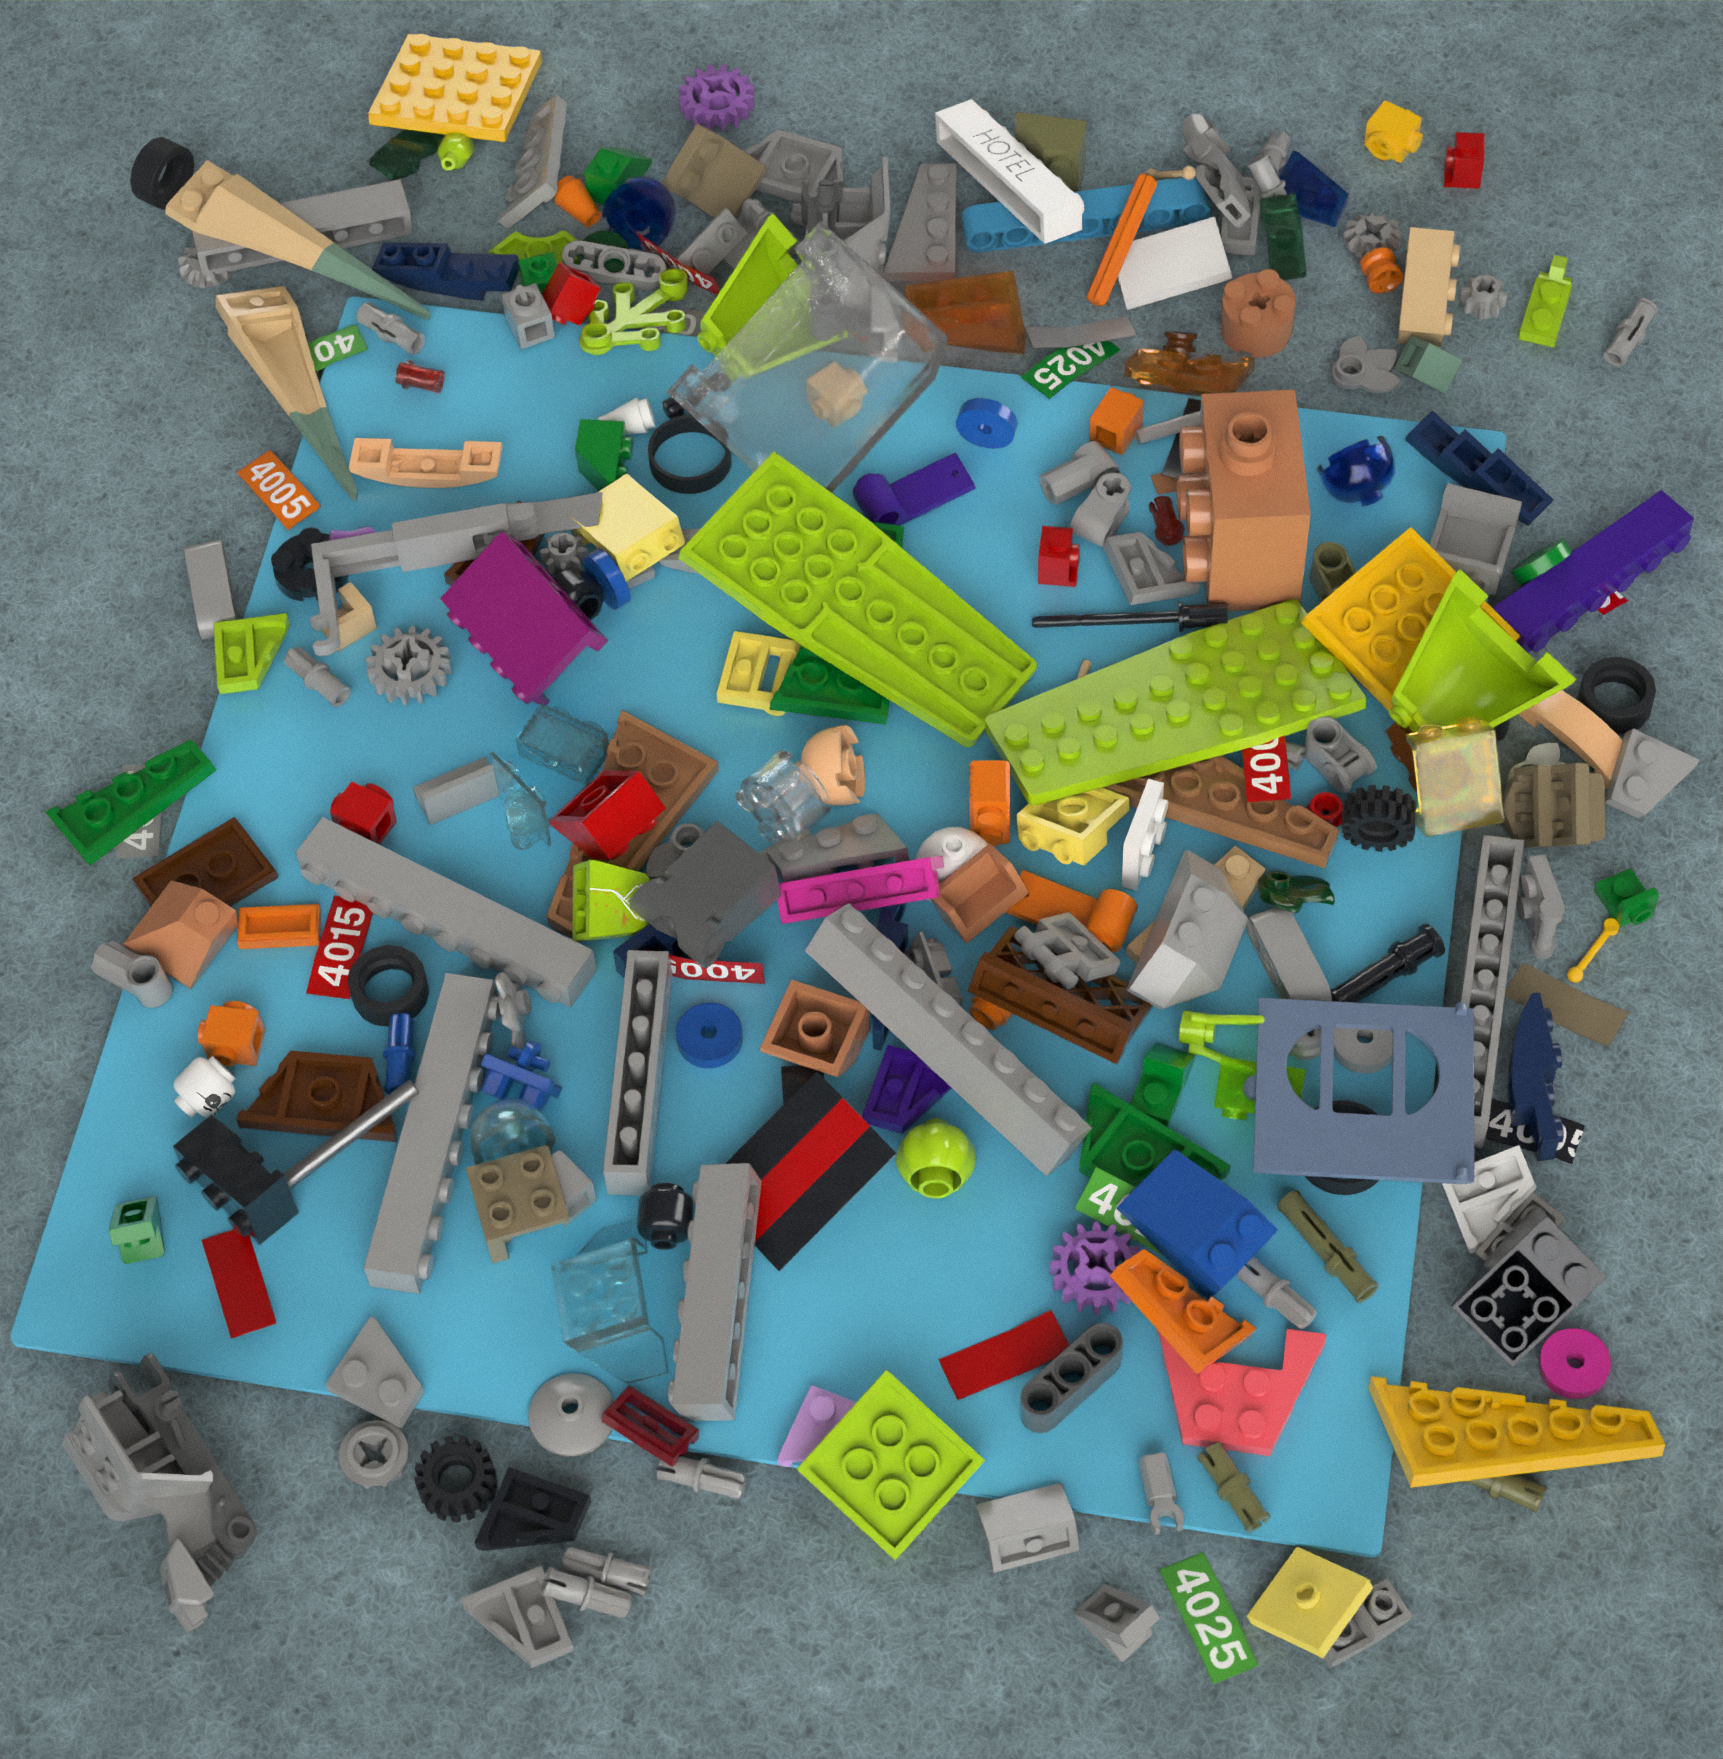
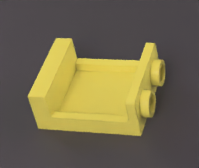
(633, 527)

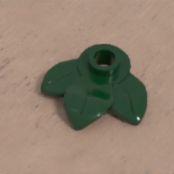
(1291, 892)

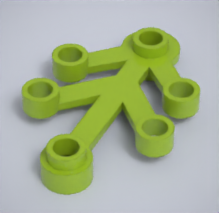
(600, 337)

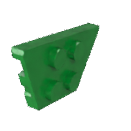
(1133, 1143)

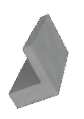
(457, 790)
(1028, 1527)

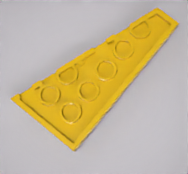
(1500, 1434)

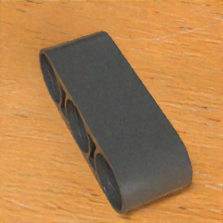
(1075, 1359)

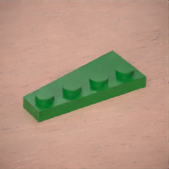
(117, 811)

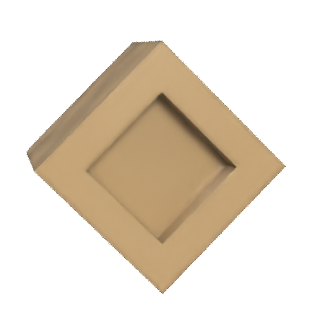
(354, 617)

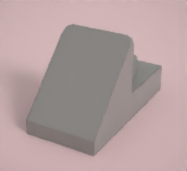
(1117, 1620)

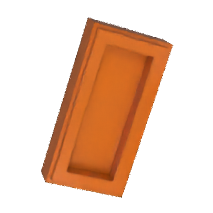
(279, 926)

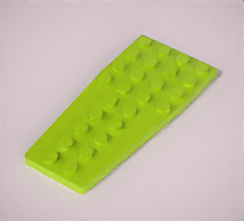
(857, 600)
(1175, 705)

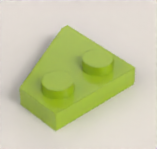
(247, 650)

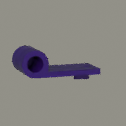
(912, 494)

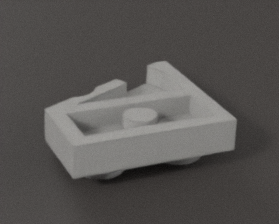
(1145, 570)
(1645, 773)
(376, 1377)
(522, 1617)

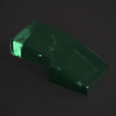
(403, 153)

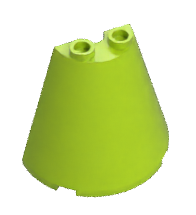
(749, 286)
(1471, 667)

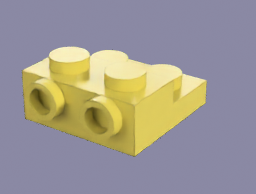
(1073, 825)

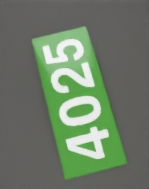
(1209, 1617)

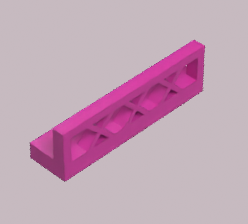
(860, 888)

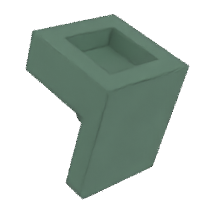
(1428, 364)

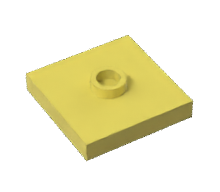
(1310, 1602)

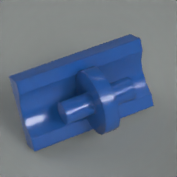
(502, 1074)

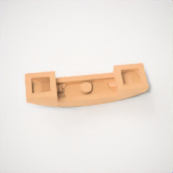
(425, 467)
(1578, 730)

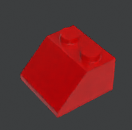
(609, 814)

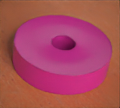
(1569, 1381)

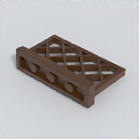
(1062, 1011)

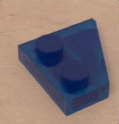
(1316, 193)

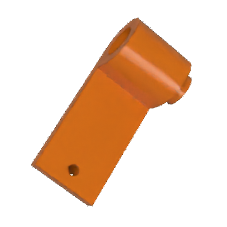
(1104, 917)

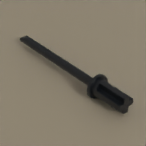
(1187, 617)

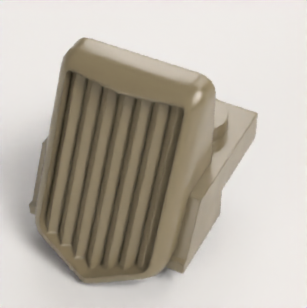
(1555, 806)

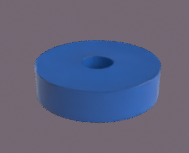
(986, 423)
(608, 575)
(712, 1051)

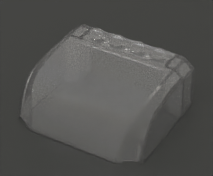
(817, 367)

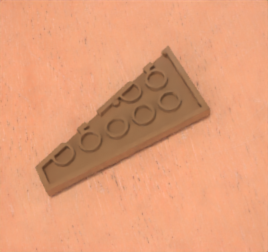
(674, 774)

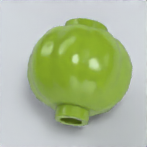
(936, 1158)

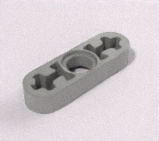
(641, 259)

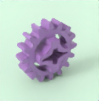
(716, 97)
(1091, 1250)

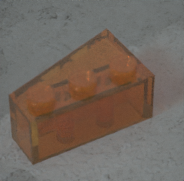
(974, 311)

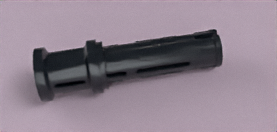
(1400, 960)

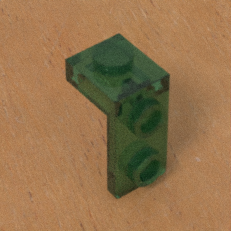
(1284, 236)

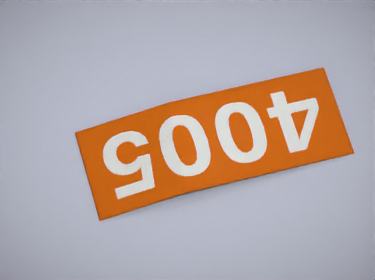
(279, 489)

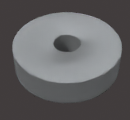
(1363, 1056)

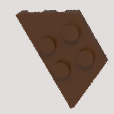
(318, 1097)

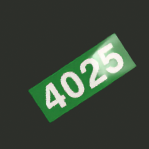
(1066, 365)

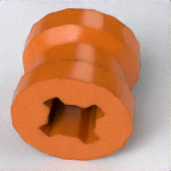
(1381, 270)

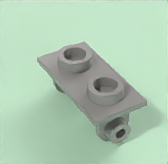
(713, 243)
(933, 960)

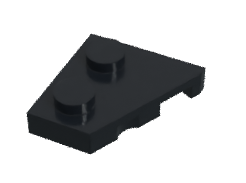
(531, 1513)

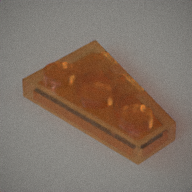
(1188, 375)

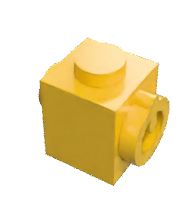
(1393, 132)

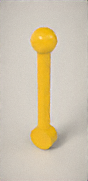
(1610, 927)

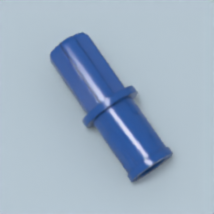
(399, 1051)

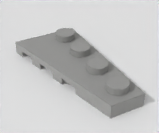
(538, 164)

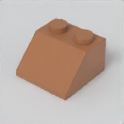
(817, 1029)

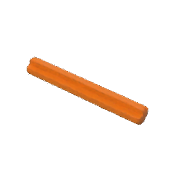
(1121, 240)

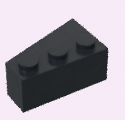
(235, 1180)

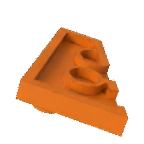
(1183, 1317)

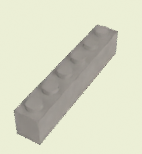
(343, 216)
(638, 1073)
(715, 1293)

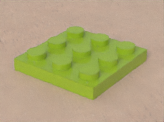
(890, 1464)

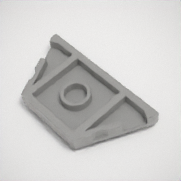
(796, 158)

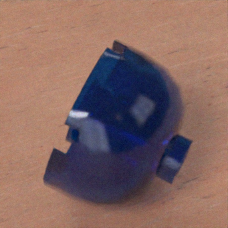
(640, 204)
(1359, 472)

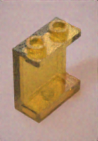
(1456, 776)

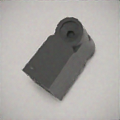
(709, 894)

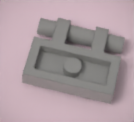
(1076, 950)

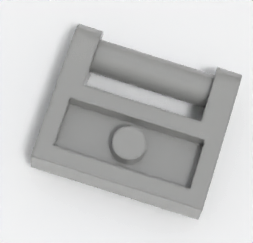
(1540, 905)

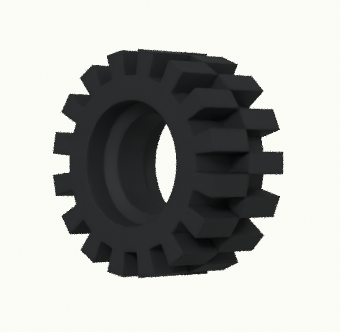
(1379, 818)
(449, 1455)

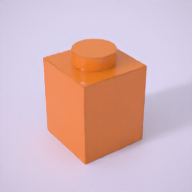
(1116, 420)

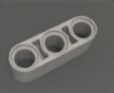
(210, 585)
(1287, 956)

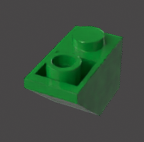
(602, 451)

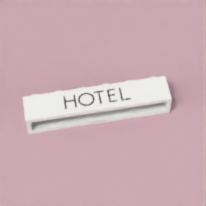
(1009, 171)

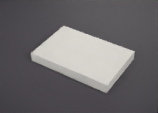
(1173, 263)

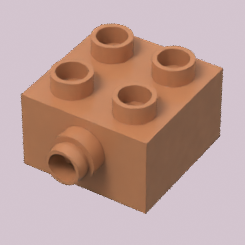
(1246, 500)

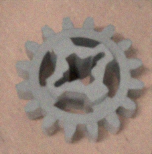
(408, 665)

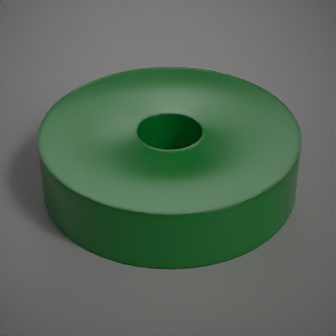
(1541, 561)

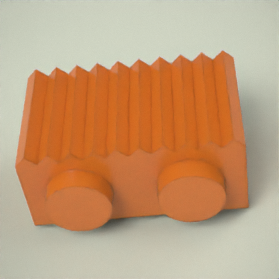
(990, 800)

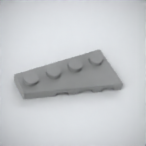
(927, 232)

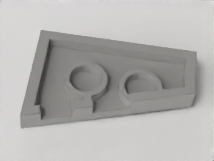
(849, 844)

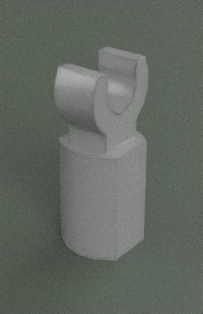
(1160, 1490)

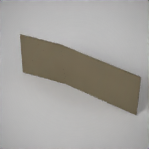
(1568, 1005)

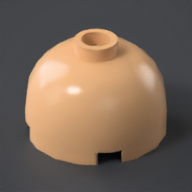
(835, 764)

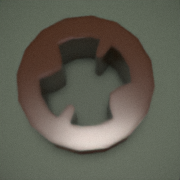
(1180, 342)

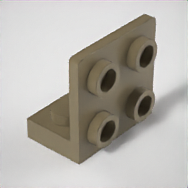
(713, 173)
(516, 1197)

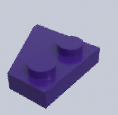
(902, 1091)

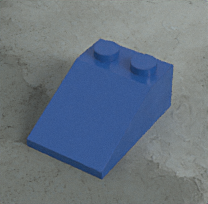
(1196, 1222)

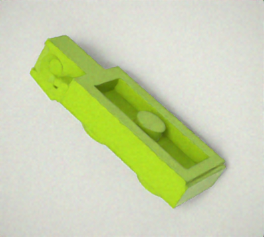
(1547, 305)

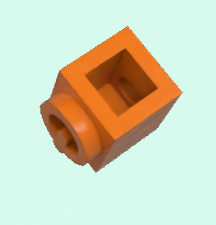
(232, 1033)

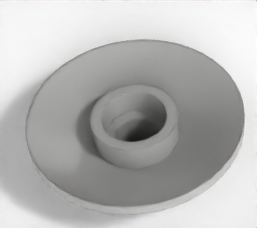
(574, 1432)

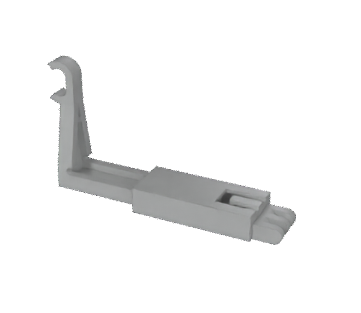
(413, 546)

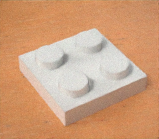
(1145, 831)

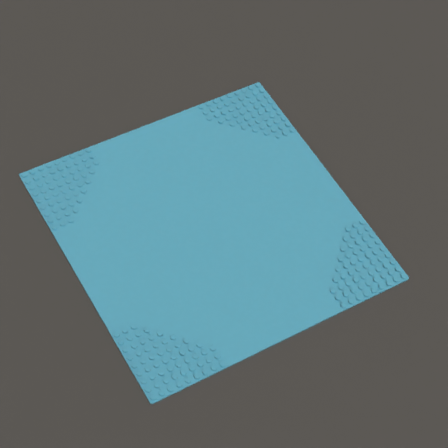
(893, 1271)

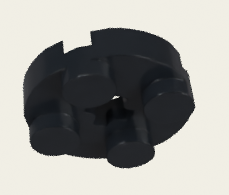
(290, 561)

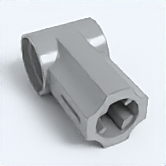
(1077, 474)
(134, 973)

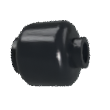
(582, 590)
(664, 1215)

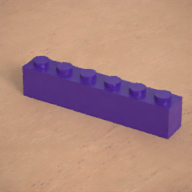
(1596, 571)

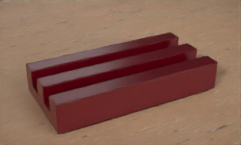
(645, 1430)

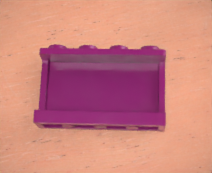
(520, 617)

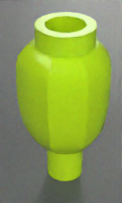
(455, 150)

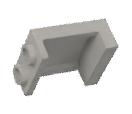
(1476, 533)

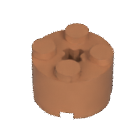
(1258, 313)

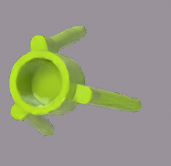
(1200, 1028)

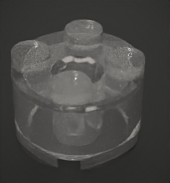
(783, 798)

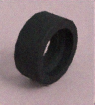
(149, 166)
(1625, 672)
(380, 960)

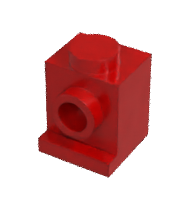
(1464, 161)
(1058, 557)

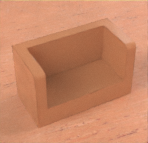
(979, 893)

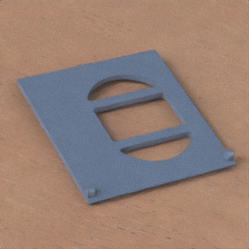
(1416, 1147)

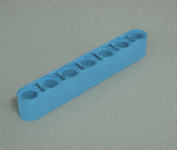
(1172, 205)

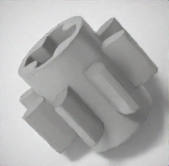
(1483, 297)
(563, 553)

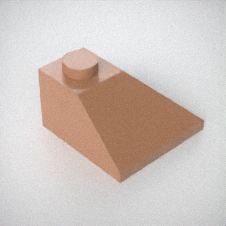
(183, 931)

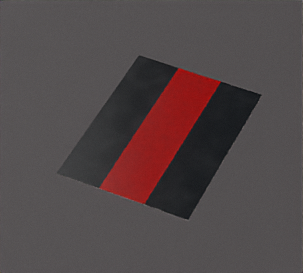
(810, 1166)

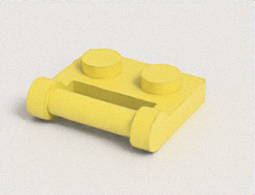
(747, 666)

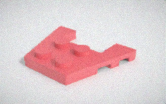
(1240, 1402)

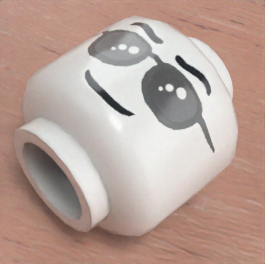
(204, 1087)

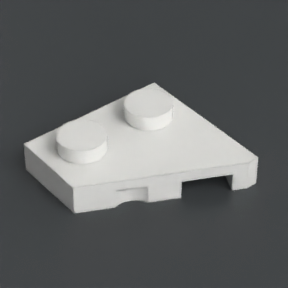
(1497, 1191)

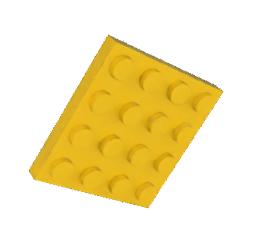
(455, 87)
(1384, 612)

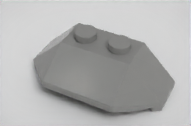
(1190, 937)

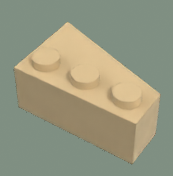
(1428, 286)

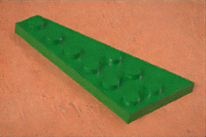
(824, 690)

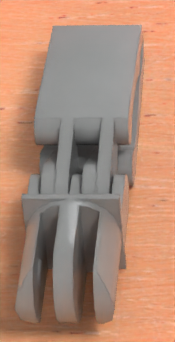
(1214, 169)

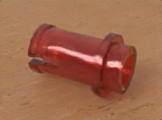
(419, 377)
(1168, 527)

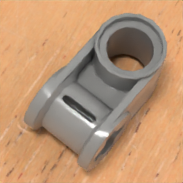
(1103, 509)
(1340, 759)

